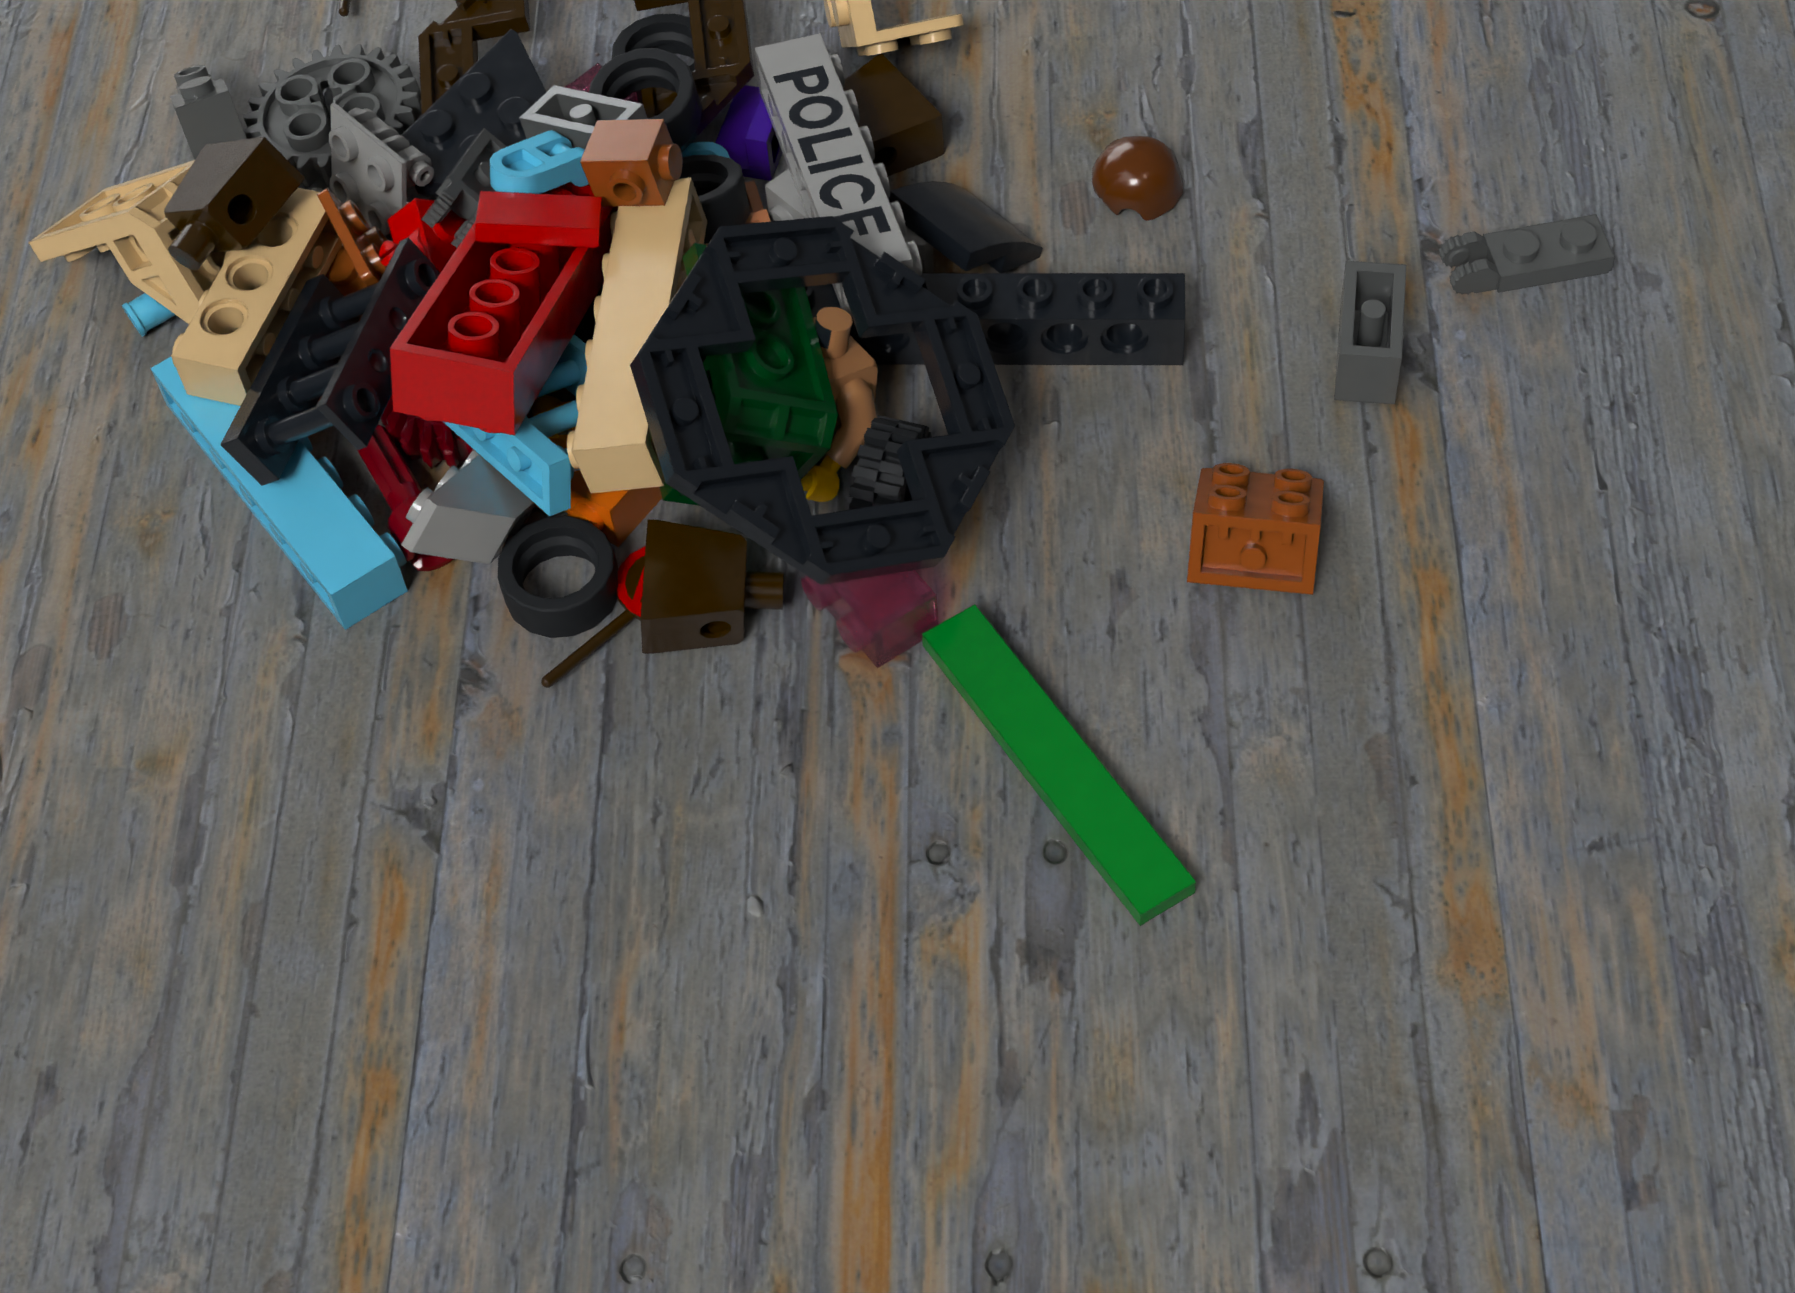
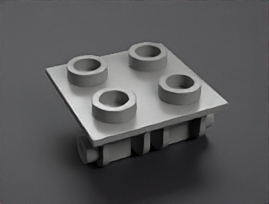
(373, 165)

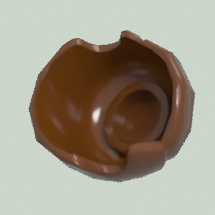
(1138, 176)

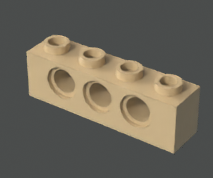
(253, 299)

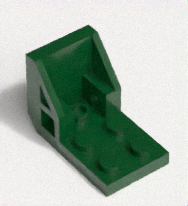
(776, 393)

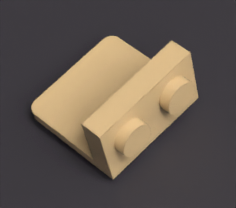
(858, 27)

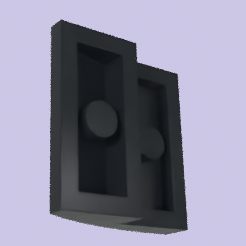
(963, 227)

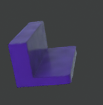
(750, 135)

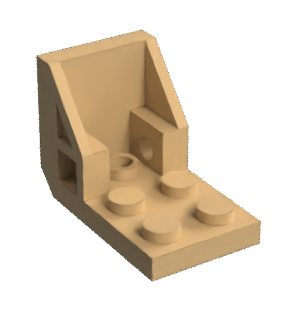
(134, 227)

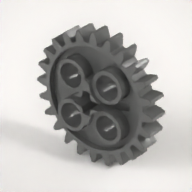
(296, 115)

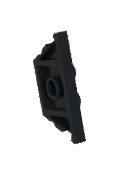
(487, 97)

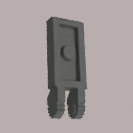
(463, 185)
(1528, 255)

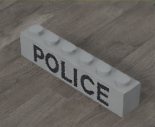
(828, 150)

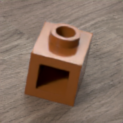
(631, 162)

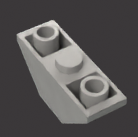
(467, 514)

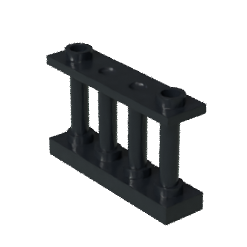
(306, 365)

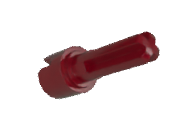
(399, 490)

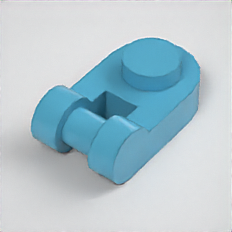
(537, 165)

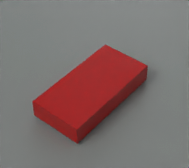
(538, 219)

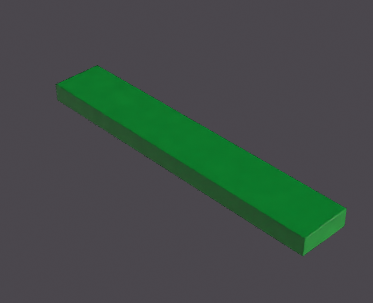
(1059, 765)

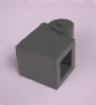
(205, 109)

